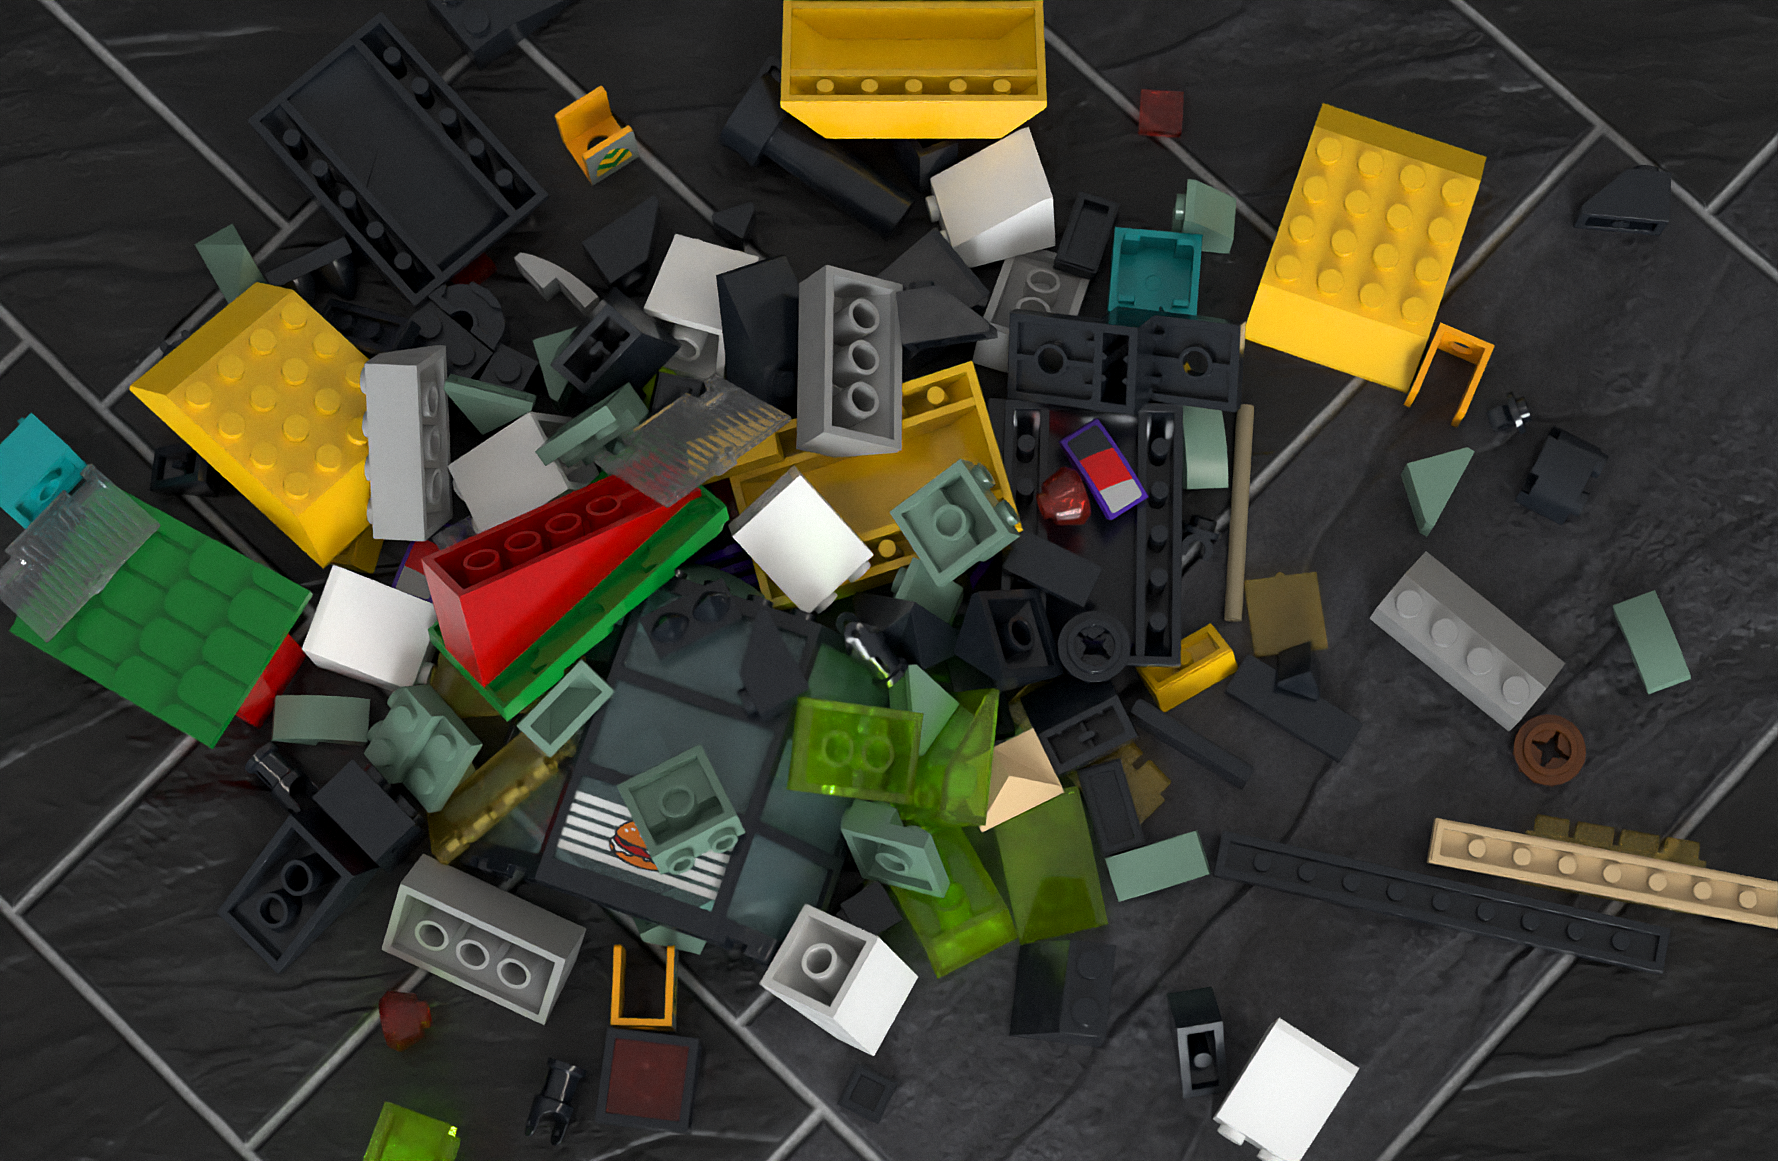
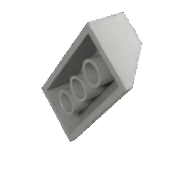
(849, 365)
(407, 443)
(1467, 641)
(482, 938)

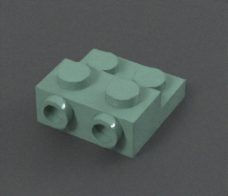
(593, 428)
(956, 521)
(422, 745)
(681, 811)
(892, 852)

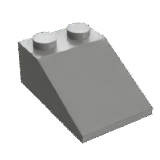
(1033, 285)

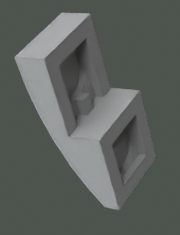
(551, 279)

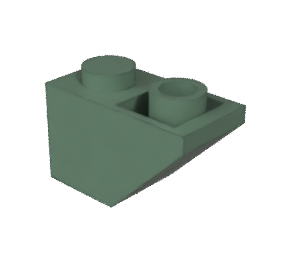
(1206, 213)
(918, 586)

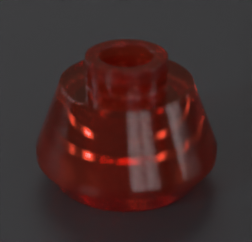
(1064, 498)
(403, 1019)

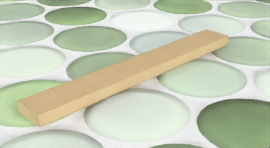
(1604, 873)

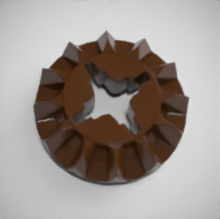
(1568, 742)

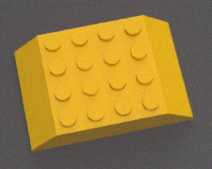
(913, 67)
(1365, 248)
(276, 411)
(940, 424)

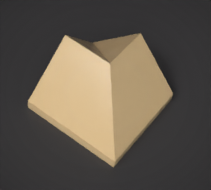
(1019, 778)

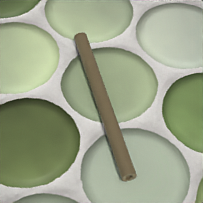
(1239, 514)

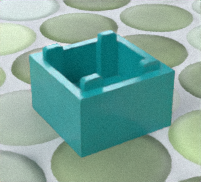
(1154, 270)
(35, 470)

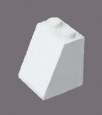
(995, 202)
(688, 304)
(508, 477)
(801, 542)
(371, 632)
(840, 978)
(1284, 1094)

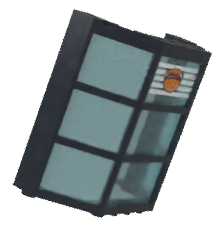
(583, 839)

